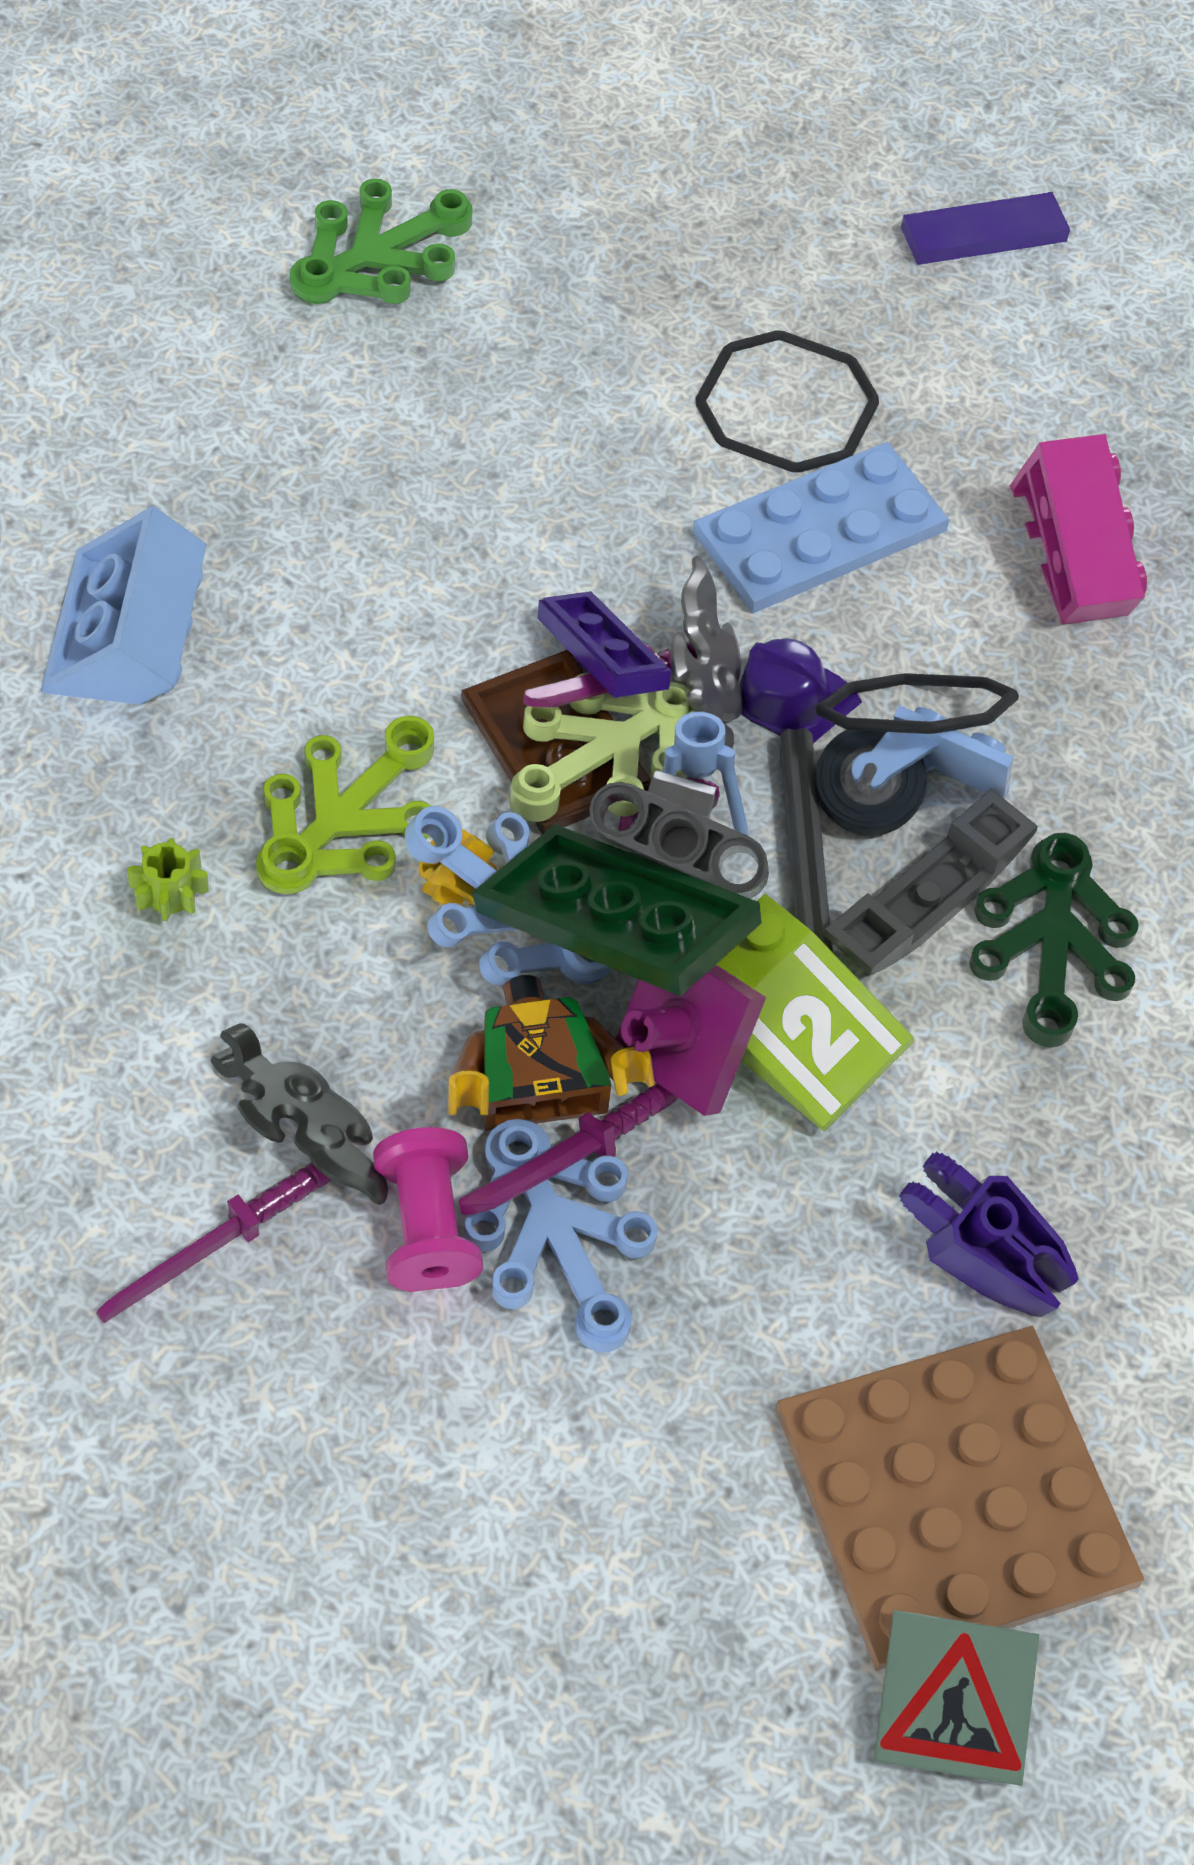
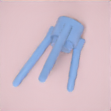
(700, 751)

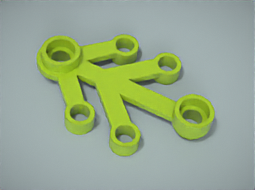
(341, 814)

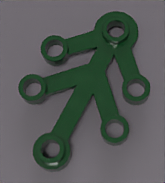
(1057, 931)

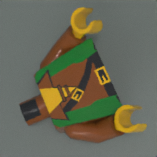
(541, 1061)

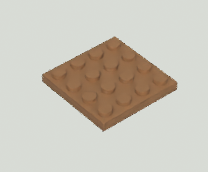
(958, 1490)

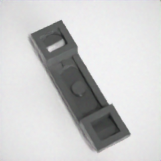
(935, 888)

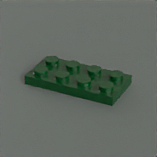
(618, 909)

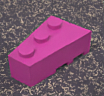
(1082, 528)

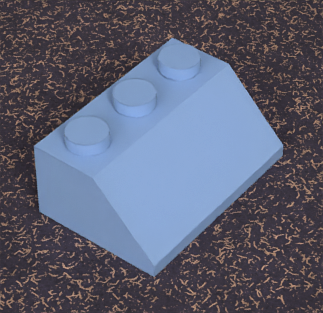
(127, 612)

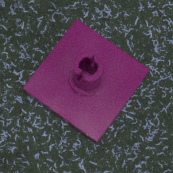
(694, 1037)

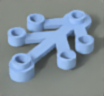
(447, 835)
(556, 1221)

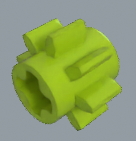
(168, 879)

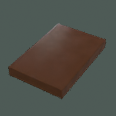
(499, 715)

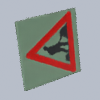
(957, 1697)

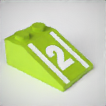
(820, 1027)

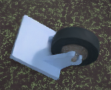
(879, 778)

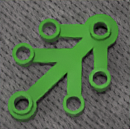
(324, 276)

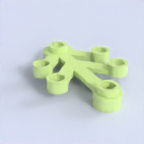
(538, 787)

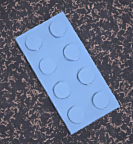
(820, 526)

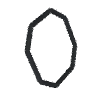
(723, 441)
(1008, 695)

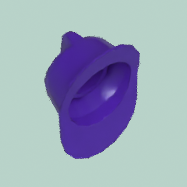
(786, 684)

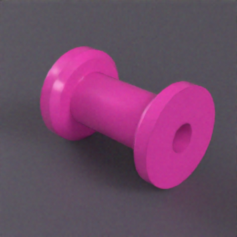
(422, 1168)

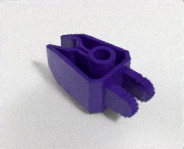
(991, 1237)

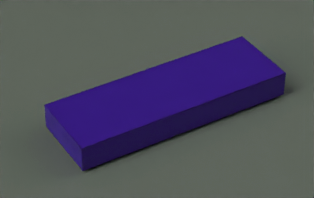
(985, 228)
(603, 644)

